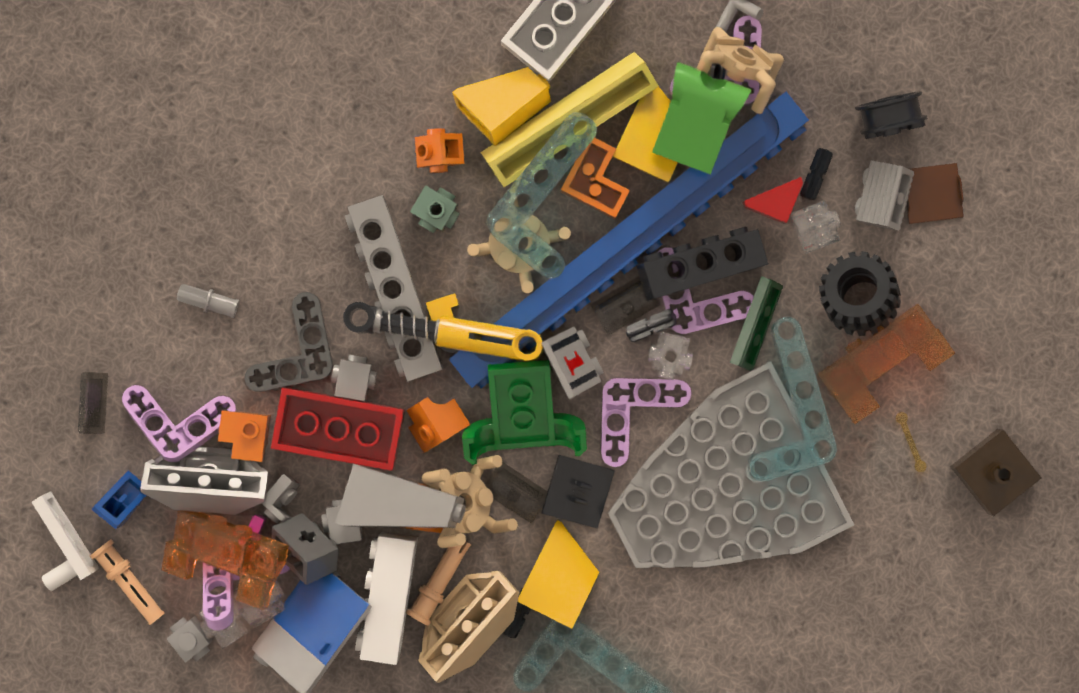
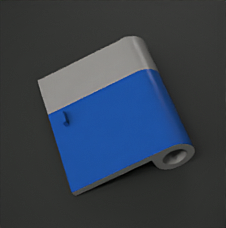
(310, 630)

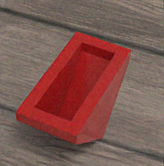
(777, 202)

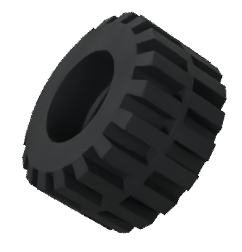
(853, 271)

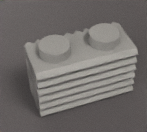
(884, 195)

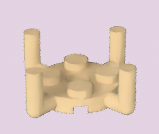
(742, 63)
(507, 259)
(477, 499)

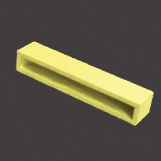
(598, 99)

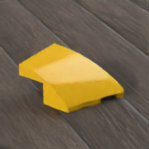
(641, 135)
(559, 578)

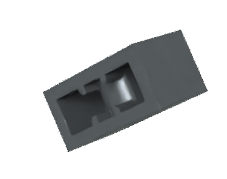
(309, 551)

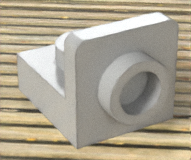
(280, 493)

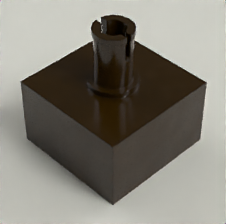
(995, 472)

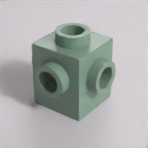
(429, 199)

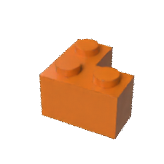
(587, 182)

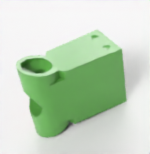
(698, 117)

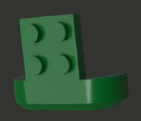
(522, 413)

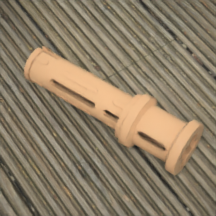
(432, 592)
(152, 611)

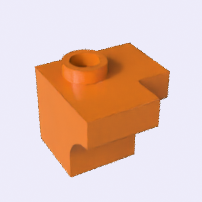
(435, 422)
(247, 433)

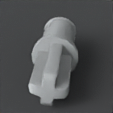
(207, 300)

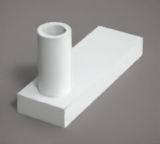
(78, 556)

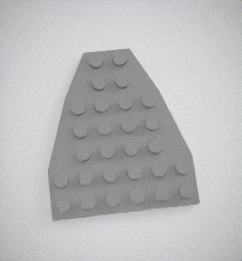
(702, 505)

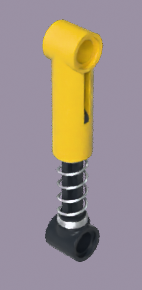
(447, 332)

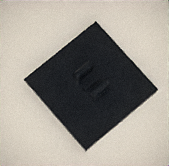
(577, 491)

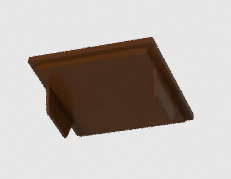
(935, 194)

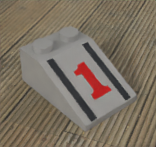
(572, 361)

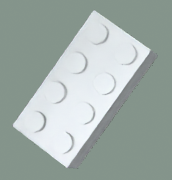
(552, 32)
(389, 596)

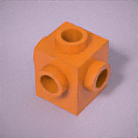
(439, 150)

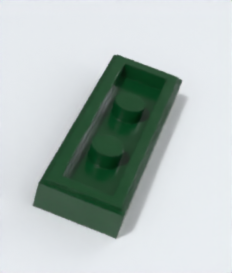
(756, 323)

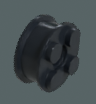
(891, 115)

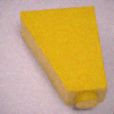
(503, 102)

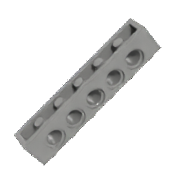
(377, 211)

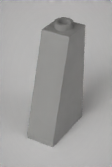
(390, 501)

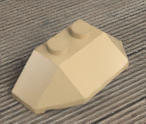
(467, 623)

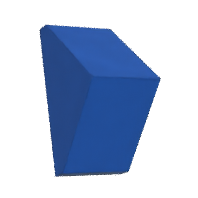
(120, 500)

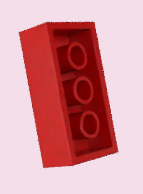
(338, 428)

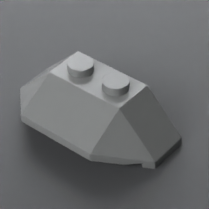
(205, 482)

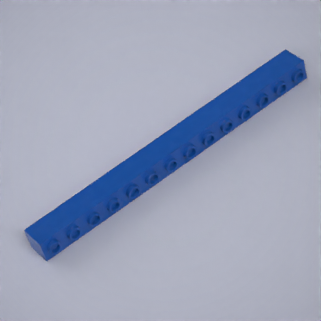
(640, 233)

